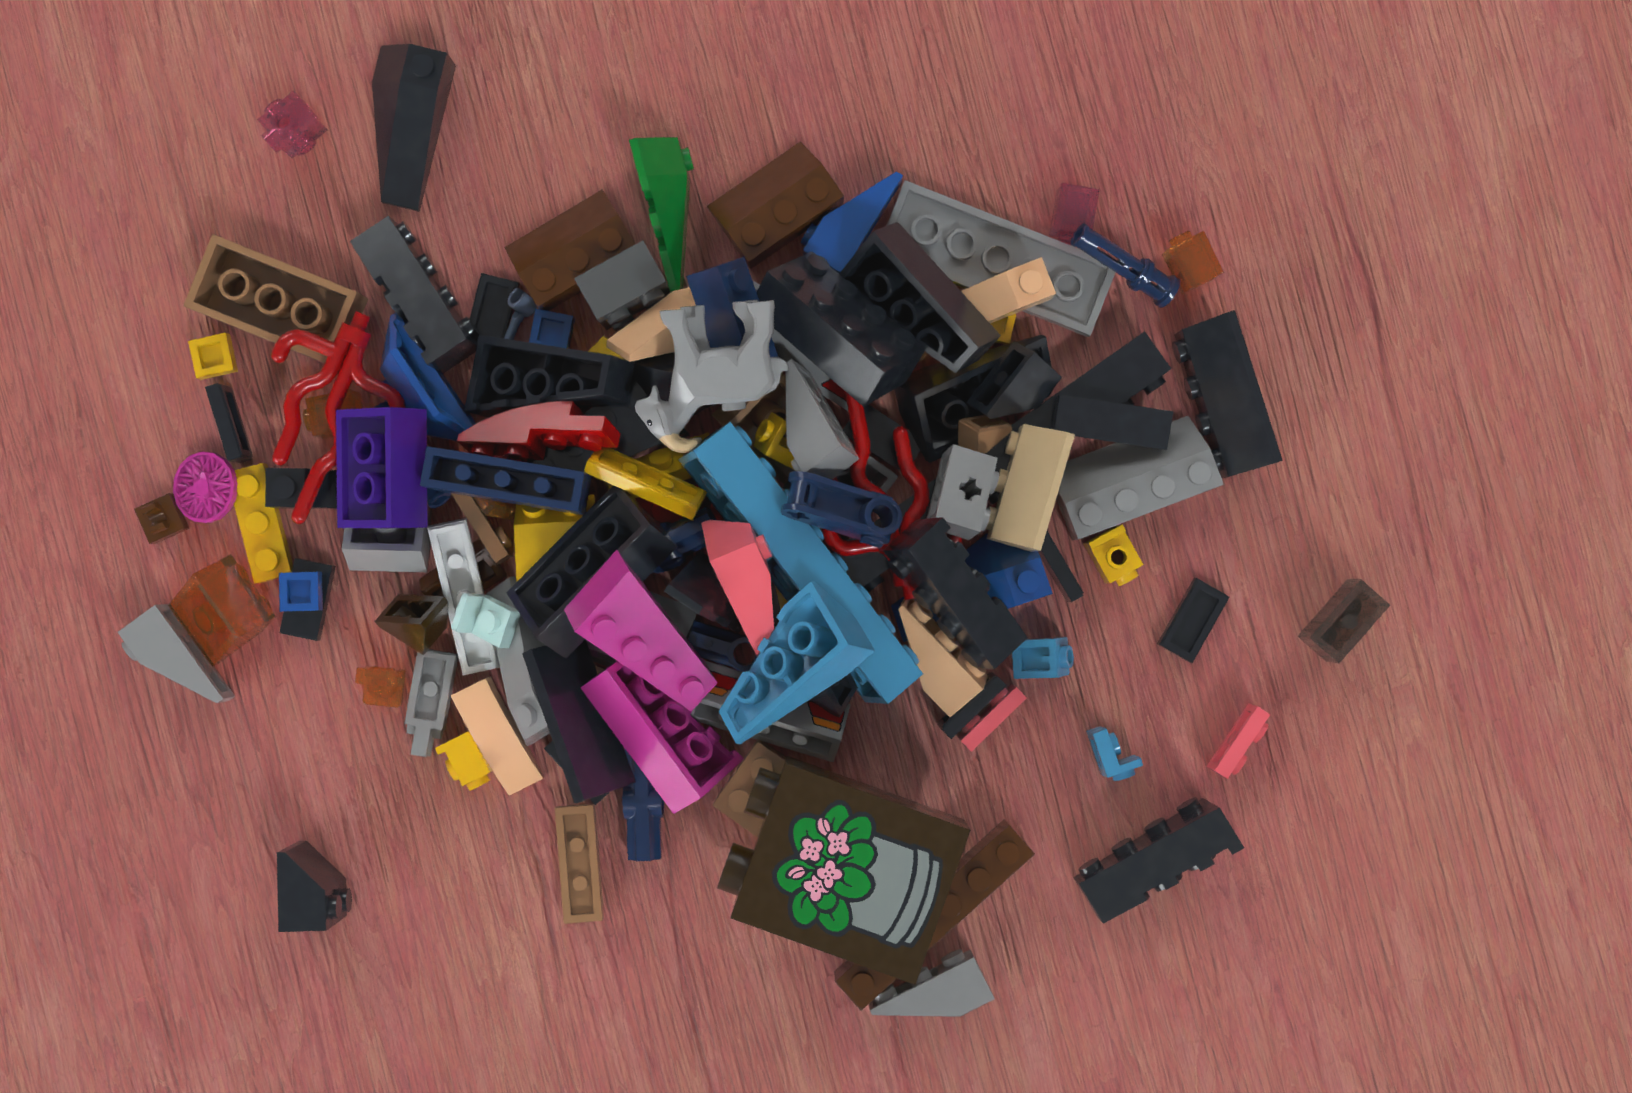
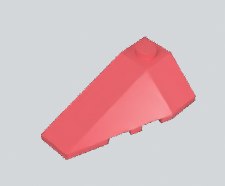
(743, 574)

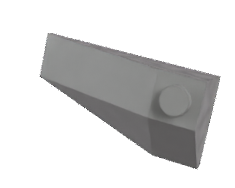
(515, 675)

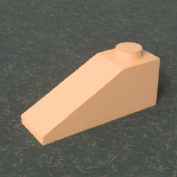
(1012, 291)
(647, 333)

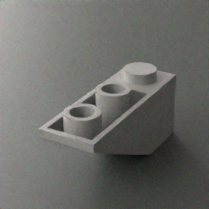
(942, 991)

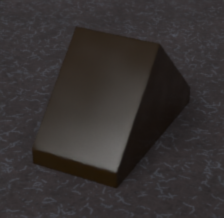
(415, 620)

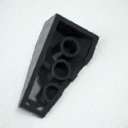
(409, 108)

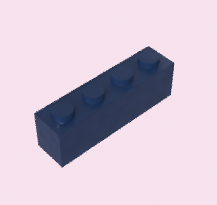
(505, 480)

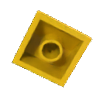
(538, 531)

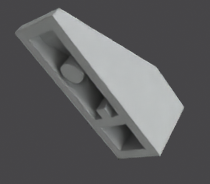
(813, 429)
(167, 648)

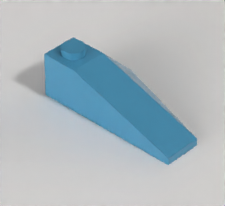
(804, 655)

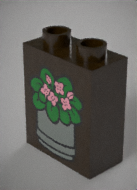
(845, 868)

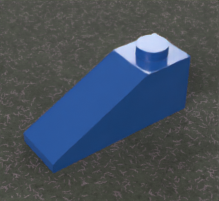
(850, 225)

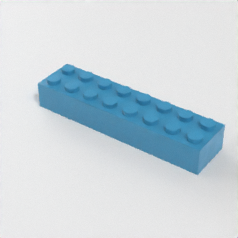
(746, 492)

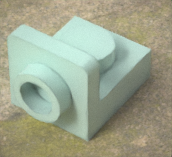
(486, 619)

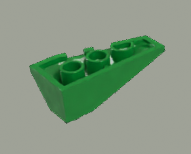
(666, 187)

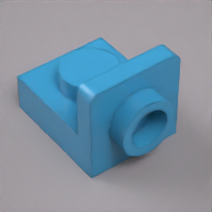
(1042, 658)
(1105, 749)

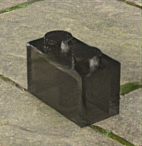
(1343, 620)

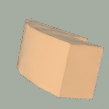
(497, 735)

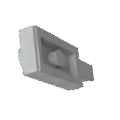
(430, 699)

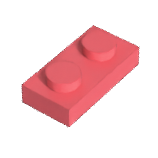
(982, 725)
(1231, 753)

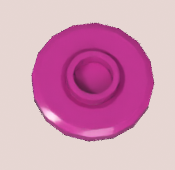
(205, 487)

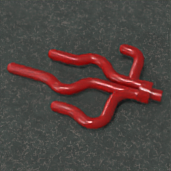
(344, 358)
(860, 480)

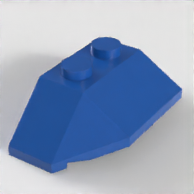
(421, 384)

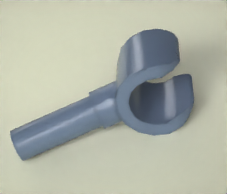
(523, 306)

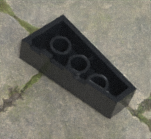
(416, 295)
(920, 297)
(524, 373)
(634, 438)
(954, 592)
(1156, 858)

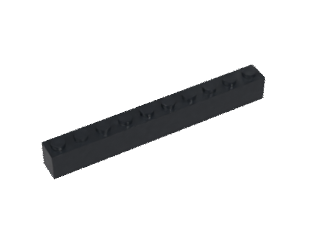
(1115, 380)

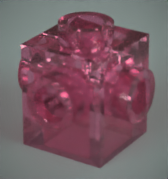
(291, 125)

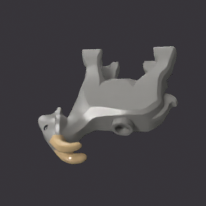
(712, 374)

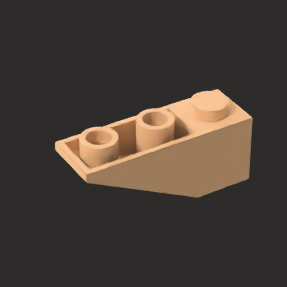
(946, 673)

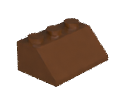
(776, 204)
(567, 248)

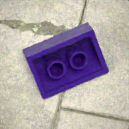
(381, 467)

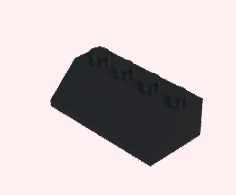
(1226, 395)
(562, 572)

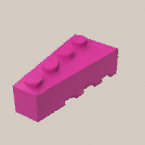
(635, 630)
(660, 736)

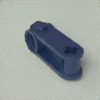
(841, 508)

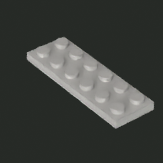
(979, 245)

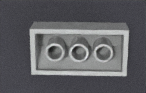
(1134, 480)

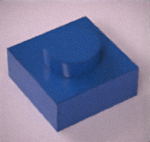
(552, 329)
(300, 591)

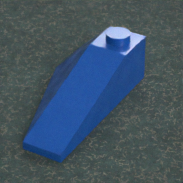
(1013, 575)

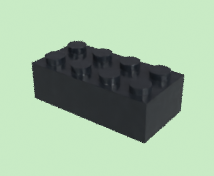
(839, 328)

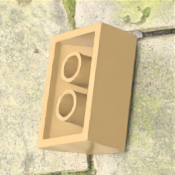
(1029, 486)

